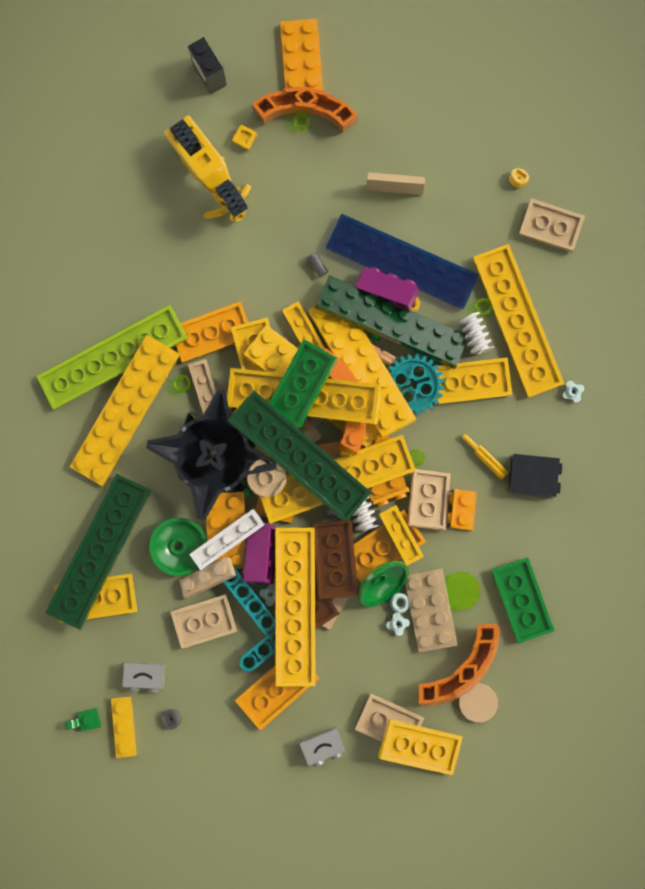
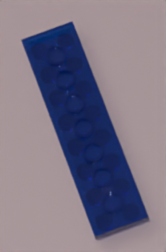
(394, 256)

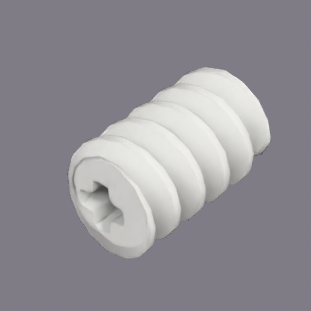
(475, 334)
(363, 517)

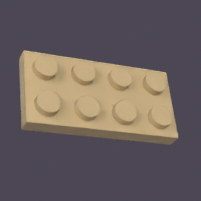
(430, 610)

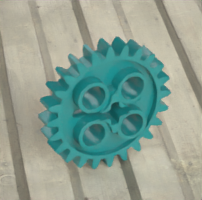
(407, 368)

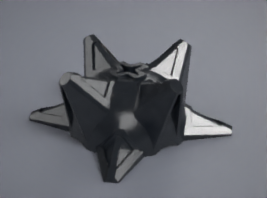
(192, 457)

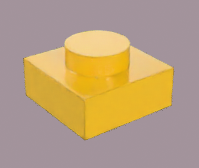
(244, 137)

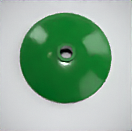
(173, 531)
(383, 583)

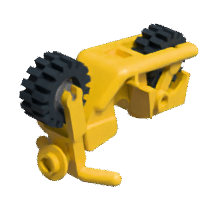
(208, 168)

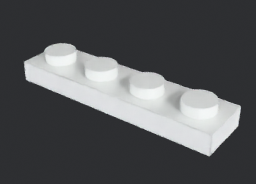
(227, 539)

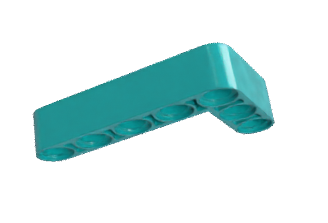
(257, 617)

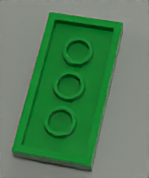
(303, 382)
(522, 600)

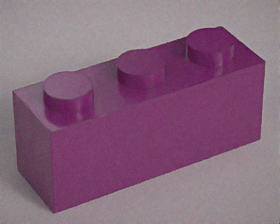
(388, 287)
(260, 556)

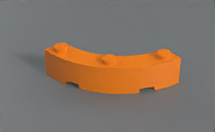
(308, 101)
(352, 432)
(468, 674)

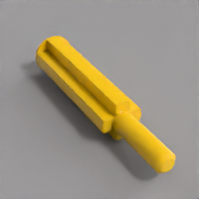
(486, 458)

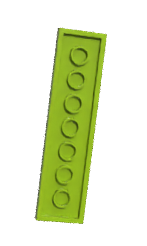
(108, 358)

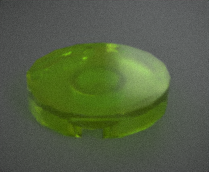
(462, 590)

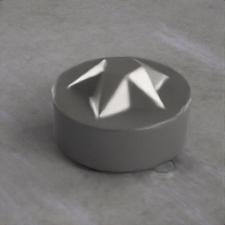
(171, 719)

